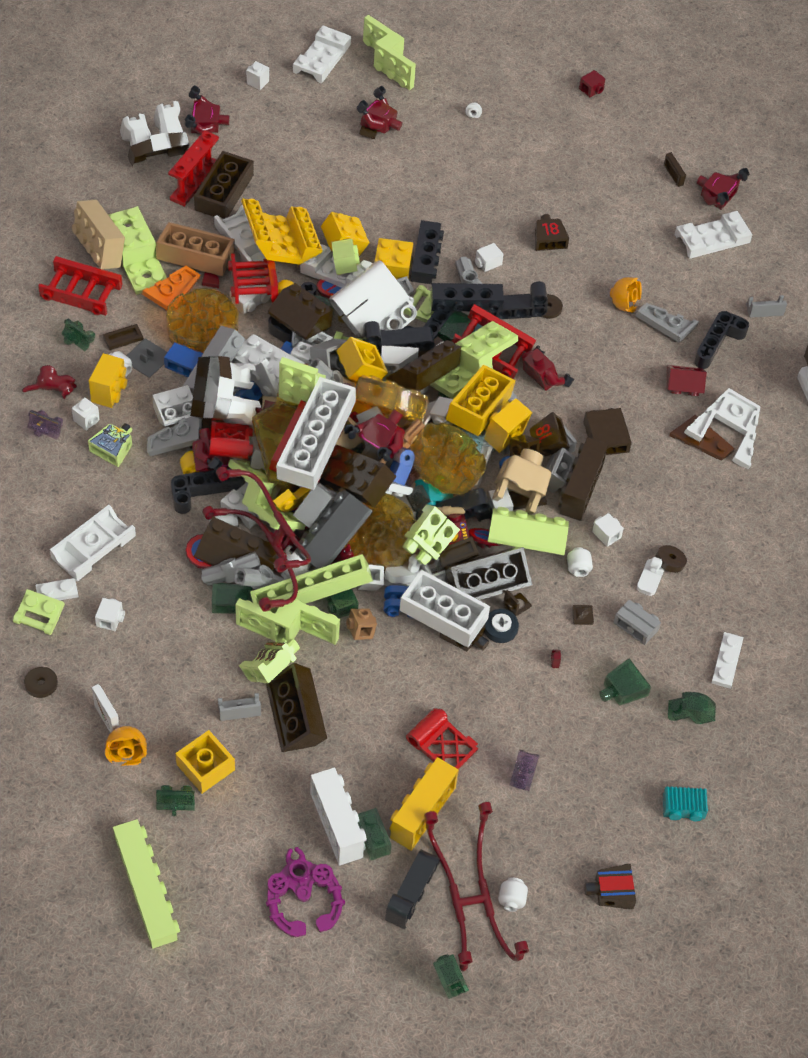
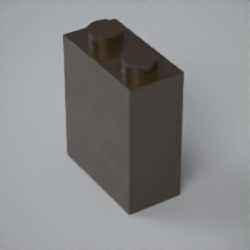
(609, 428)

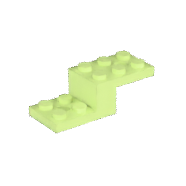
(389, 52)
(138, 250)
(476, 351)
(296, 380)
(256, 500)
(288, 621)

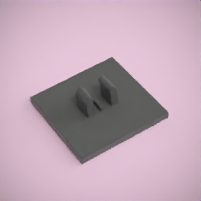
(147, 357)

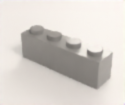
(224, 343)

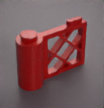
(230, 446)
(432, 728)

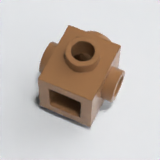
(361, 624)

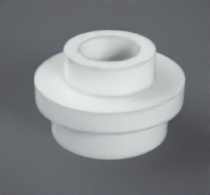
(476, 107)

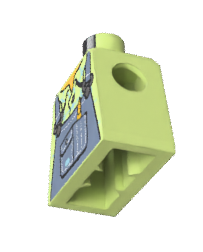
(112, 443)

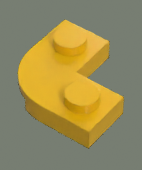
(289, 501)

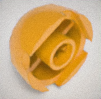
(626, 291)
(125, 743)

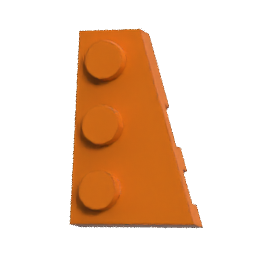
(177, 283)

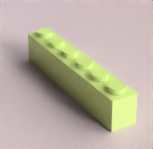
(319, 582)
(145, 883)

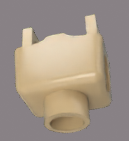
(524, 476)

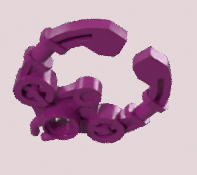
(320, 875)

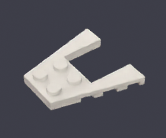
(738, 414)

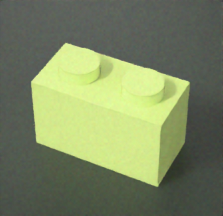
(345, 256)

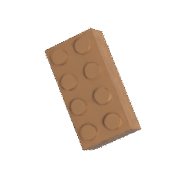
(195, 248)

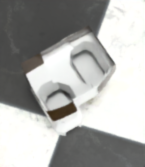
(143, 144)
(214, 391)

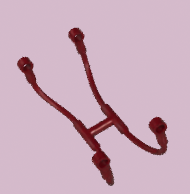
(282, 562)
(465, 956)

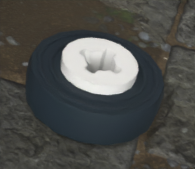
(495, 630)

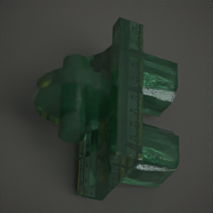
(74, 333)
(174, 799)

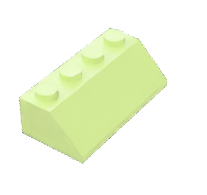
(528, 530)

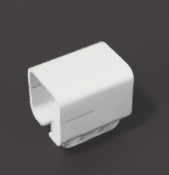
(373, 297)

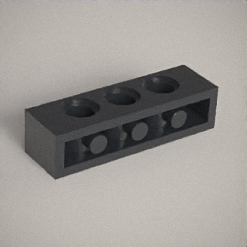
(426, 252)
(463, 296)

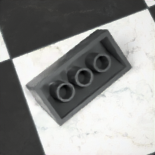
(334, 529)

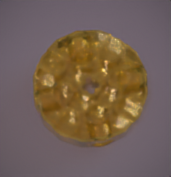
(197, 316)
(388, 396)
(447, 458)
(386, 549)

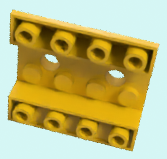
(280, 237)

